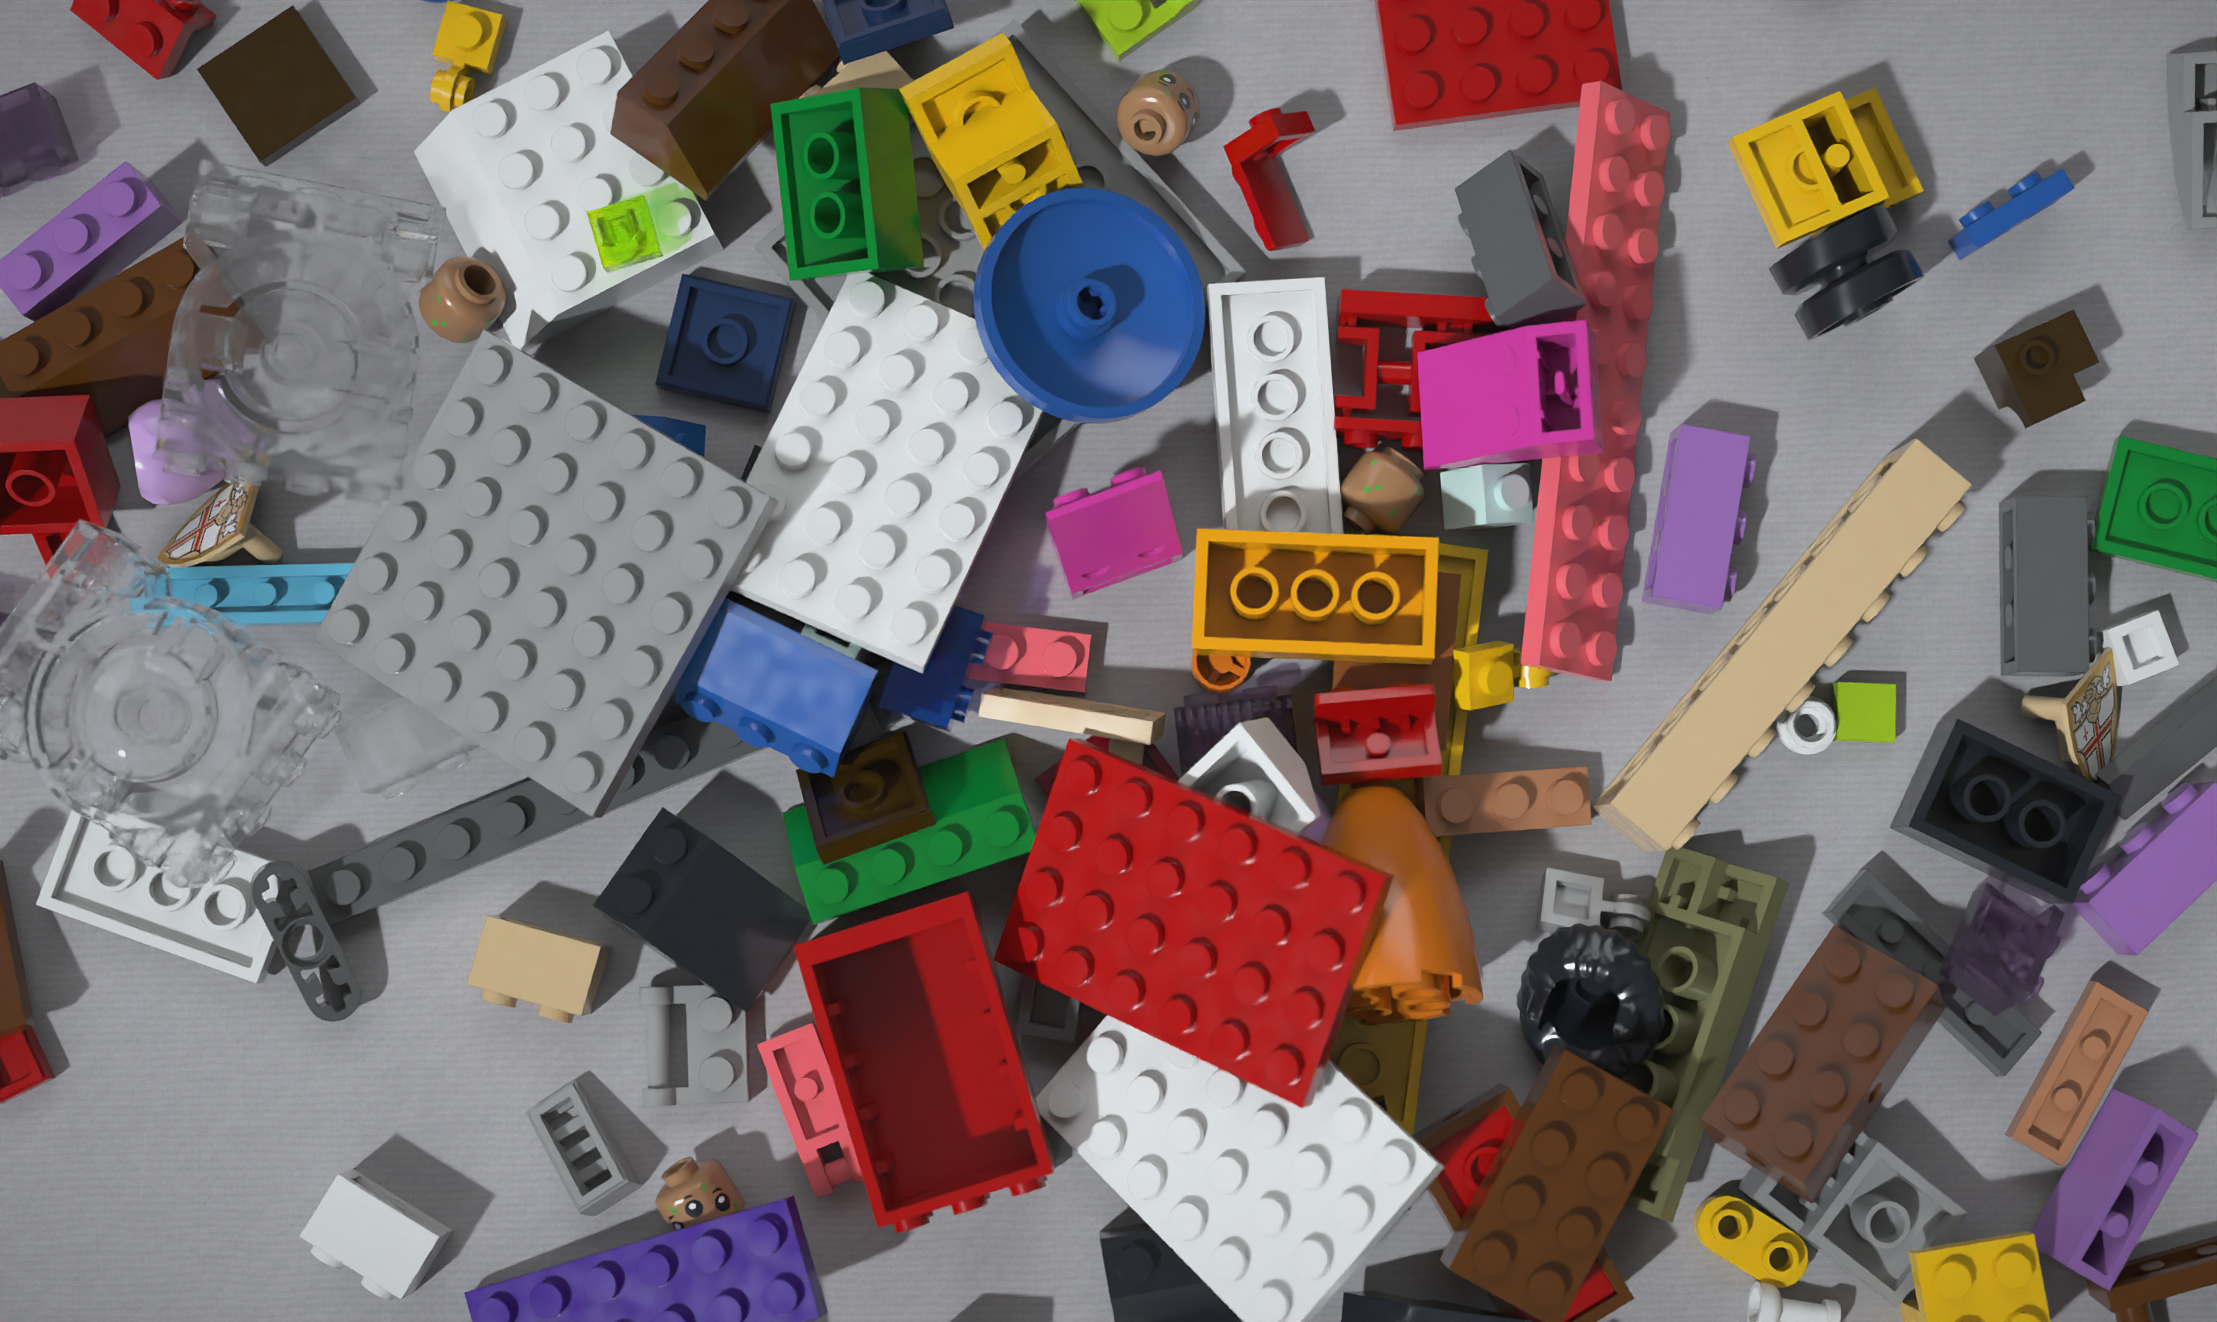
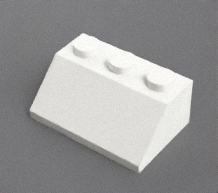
(1258, 774)

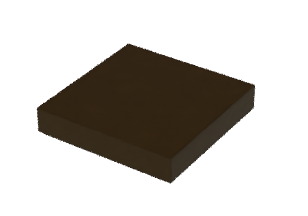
(278, 86)
(868, 801)

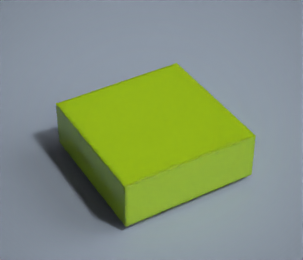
(1865, 712)

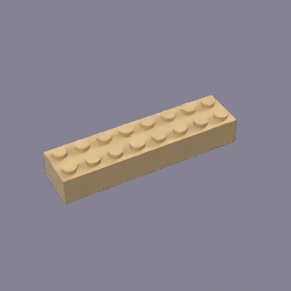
(1782, 647)

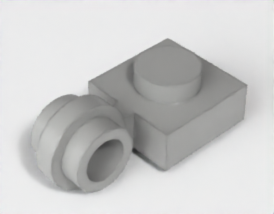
(1577, 898)

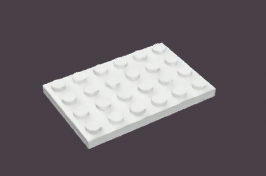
(885, 472)
(1235, 1180)

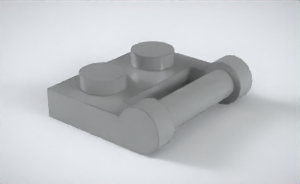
(715, 1047)

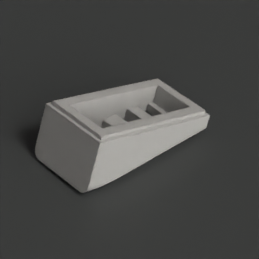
(612, 1158)

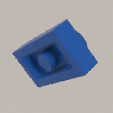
(2028, 199)

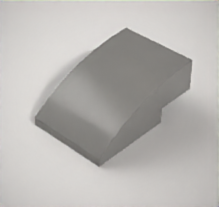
(2194, 134)
(1865, 1216)

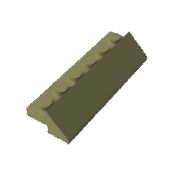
(1707, 952)

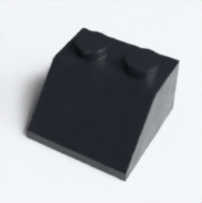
(1153, 1282)

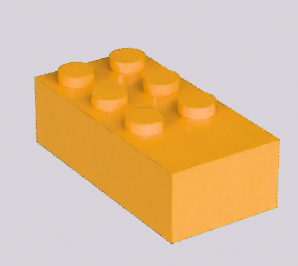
(1315, 596)

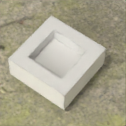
(2139, 647)

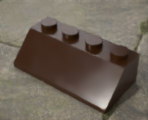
(713, 85)
(108, 340)

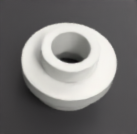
(1824, 729)

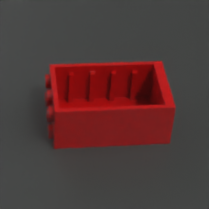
(926, 1062)

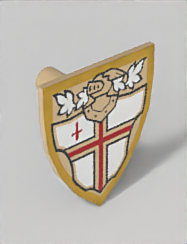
(220, 531)
(2084, 718)

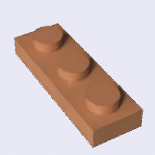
(1504, 800)
(2076, 1073)

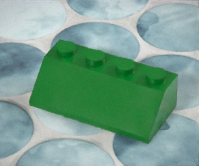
(977, 826)

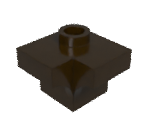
(2038, 368)

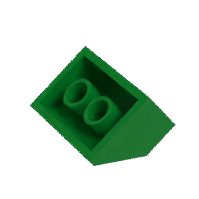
(847, 183)

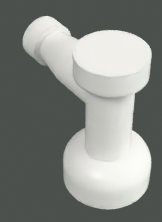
(1766, 1305)

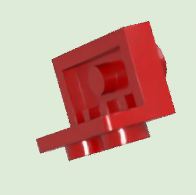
(146, 30)
(1376, 734)

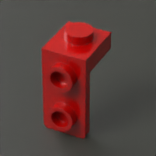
(1261, 179)

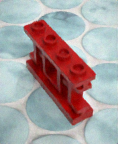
(1453, 322)

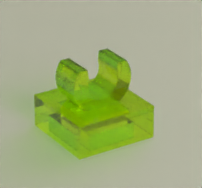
(625, 234)

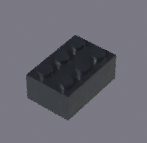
(2005, 812)

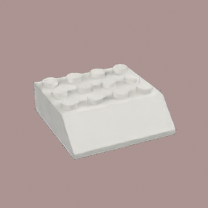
(528, 169)

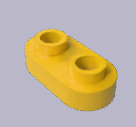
(1752, 1241)

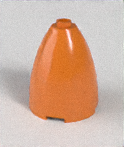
(1424, 937)

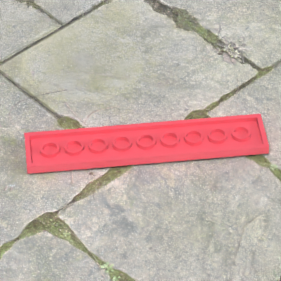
(1587, 496)

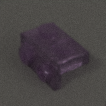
(2000, 950)

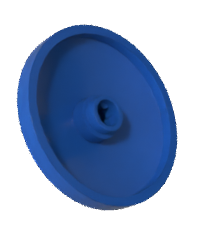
(1089, 305)

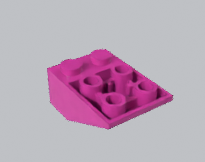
(1511, 397)
(1113, 532)

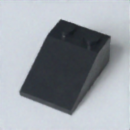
(703, 910)

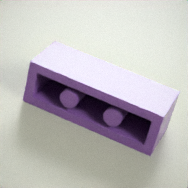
(87, 242)
(1698, 519)
(2156, 872)
(2112, 1187)

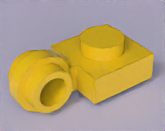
(467, 41)
(1488, 674)

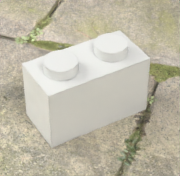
(374, 1235)

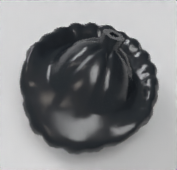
(1591, 997)

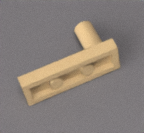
(1125, 726)

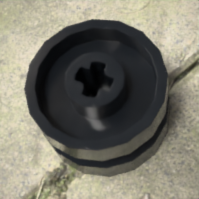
(1844, 268)

